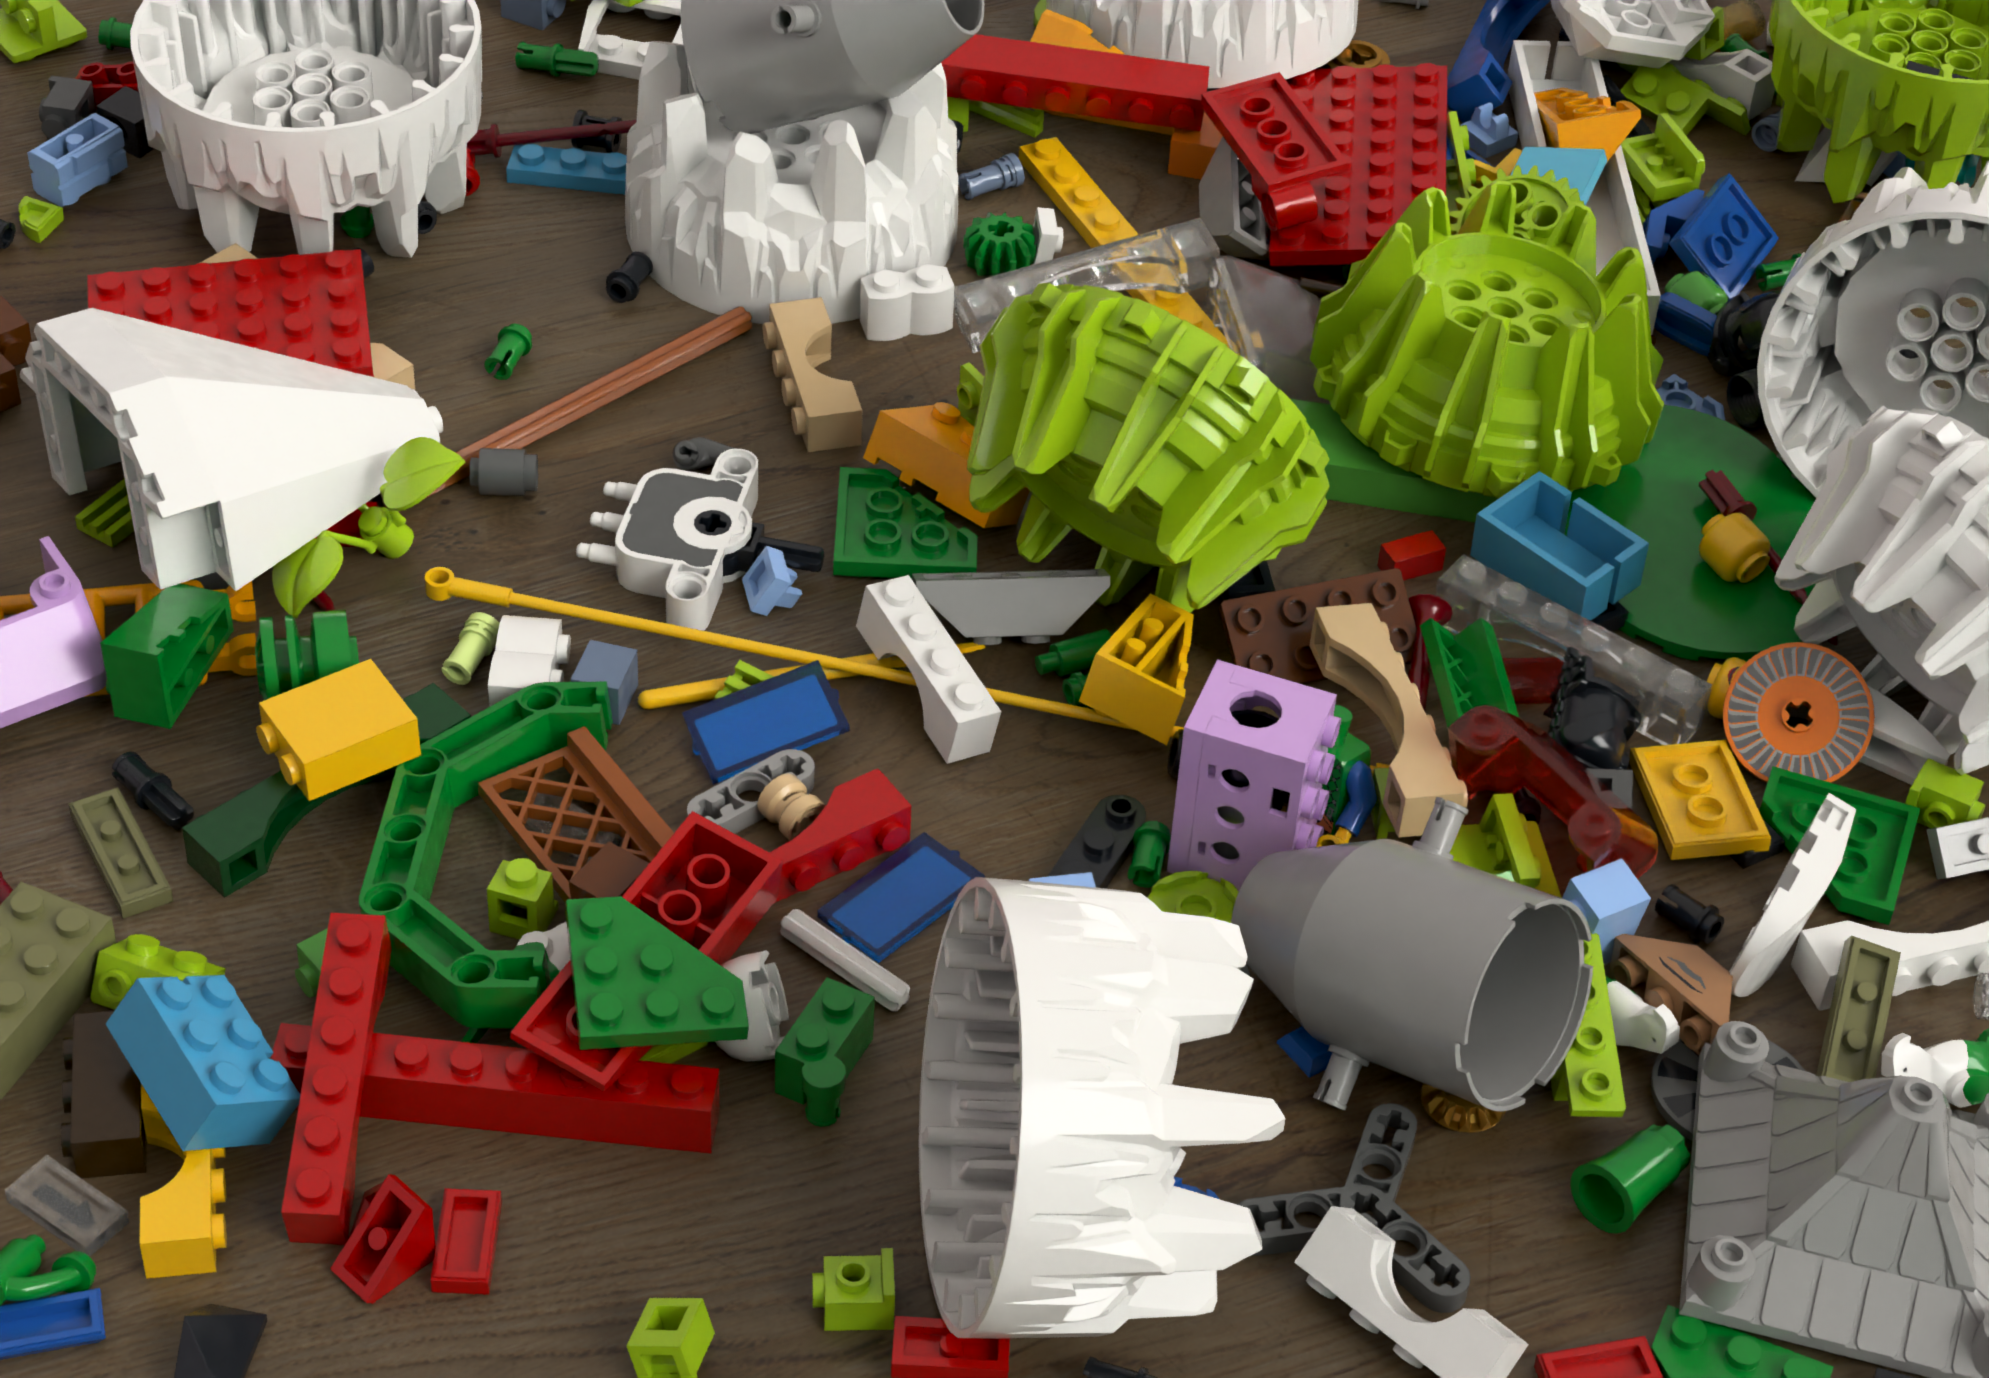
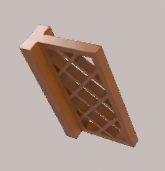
(599, 783)

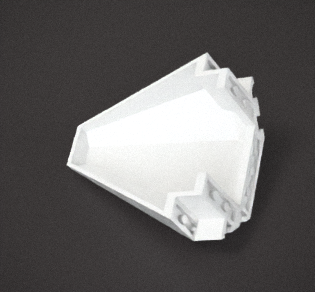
(218, 442)

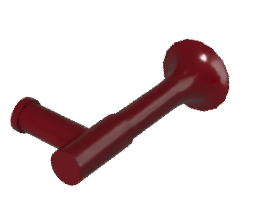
(1423, 608)

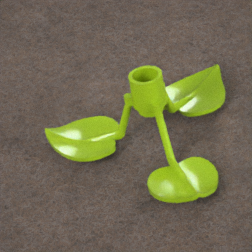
(411, 476)

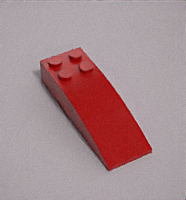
(700, 887)

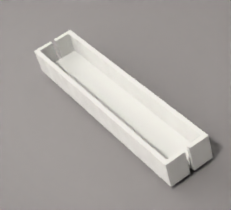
(1613, 196)

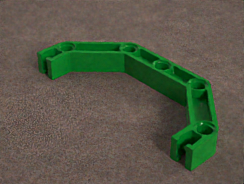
(427, 947)

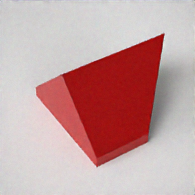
(387, 1240)

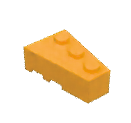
(934, 449)

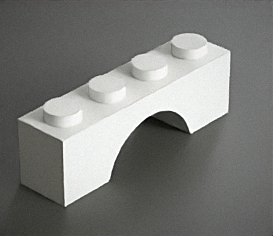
(955, 703)
(1354, 1262)

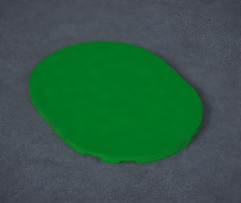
(1659, 499)

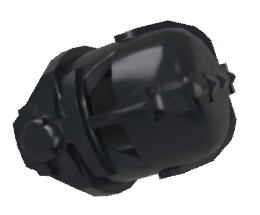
(1742, 318)
(1591, 715)

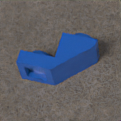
(1666, 221)

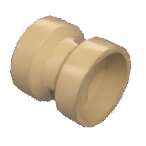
(788, 804)

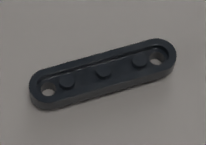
(1103, 840)

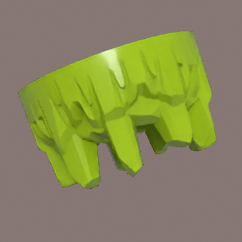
(1848, 70)

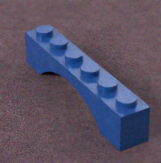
(1479, 69)

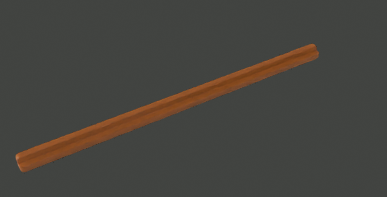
(606, 389)

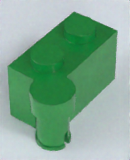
(824, 1049)

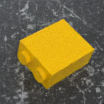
(338, 730)

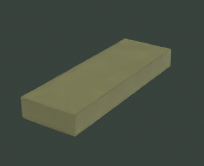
(120, 853)
(1858, 1011)

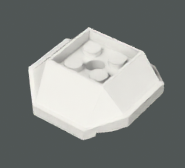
(1634, 30)

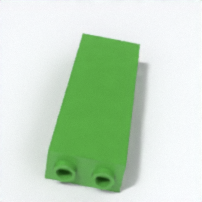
(1364, 478)

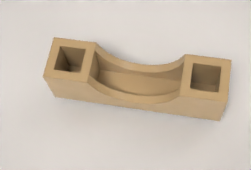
(823, 407)

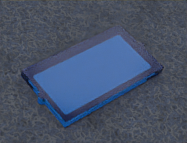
(765, 719)
(899, 897)

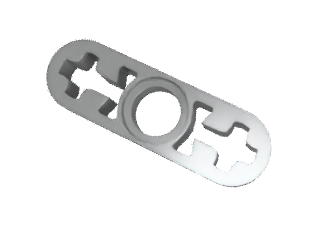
(740, 813)

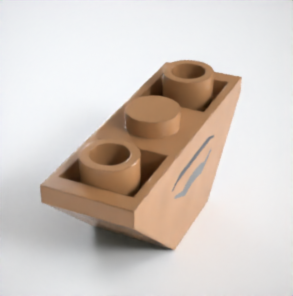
(1680, 978)

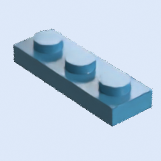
(567, 168)

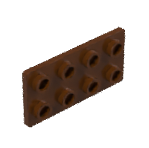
(1275, 627)

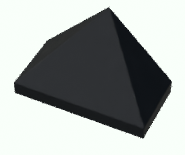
(218, 1342)

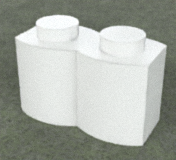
(906, 303)
(526, 654)

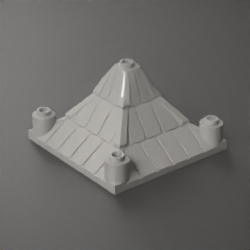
(1838, 1212)

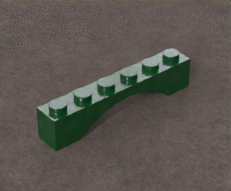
(241, 836)

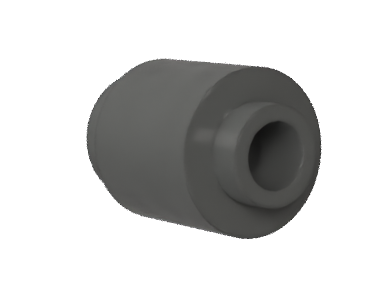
(504, 472)

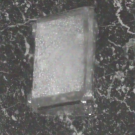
(1265, 322)

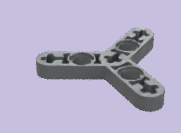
(1379, 1197)

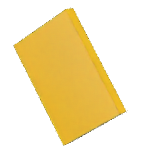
(1699, 799)

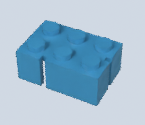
(1527, 543)
(203, 1062)

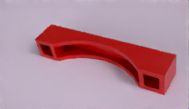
(855, 826)
(327, 1123)

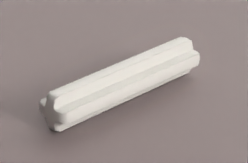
(845, 960)

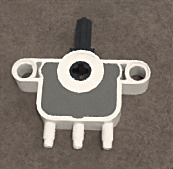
(690, 536)

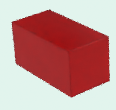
(1413, 555)

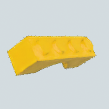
(180, 1218)

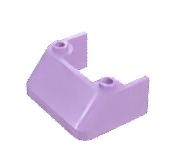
(52, 649)

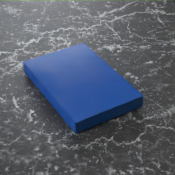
(1725, 237)

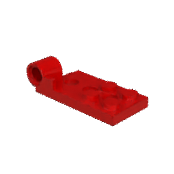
(1246, 119)

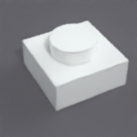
(1047, 235)

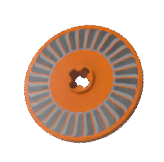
(1793, 676)

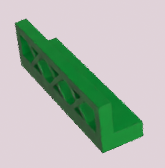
(1467, 669)

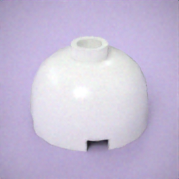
(764, 1006)

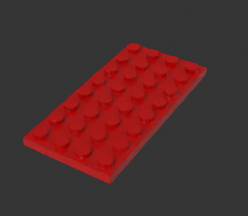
(1395, 140)

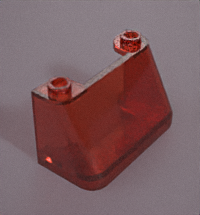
(1507, 752)

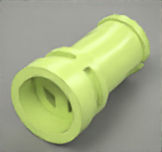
(474, 643)

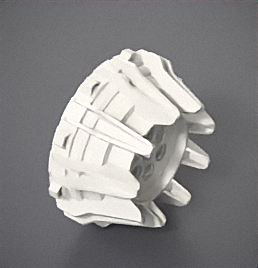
(1906, 561)

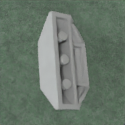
(1232, 208)
(1012, 601)

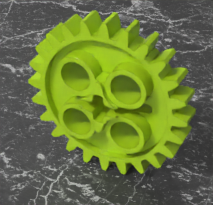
(1538, 202)

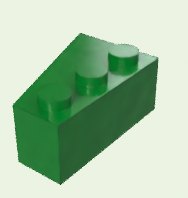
(165, 653)

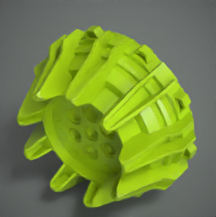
(1492, 349)
(1140, 443)

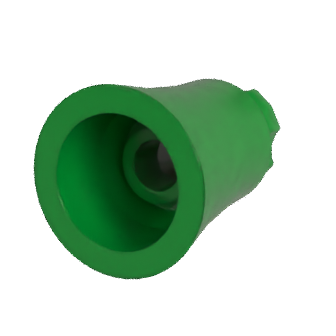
(1627, 1178)

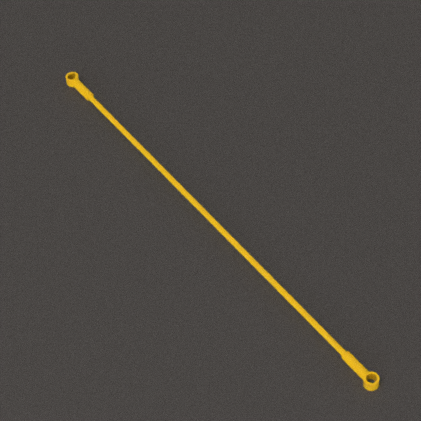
(442, 585)

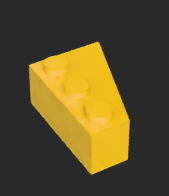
(1143, 669)

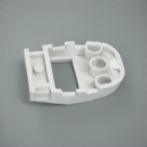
(620, 55)
(1794, 896)

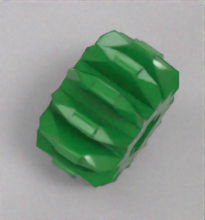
(999, 244)

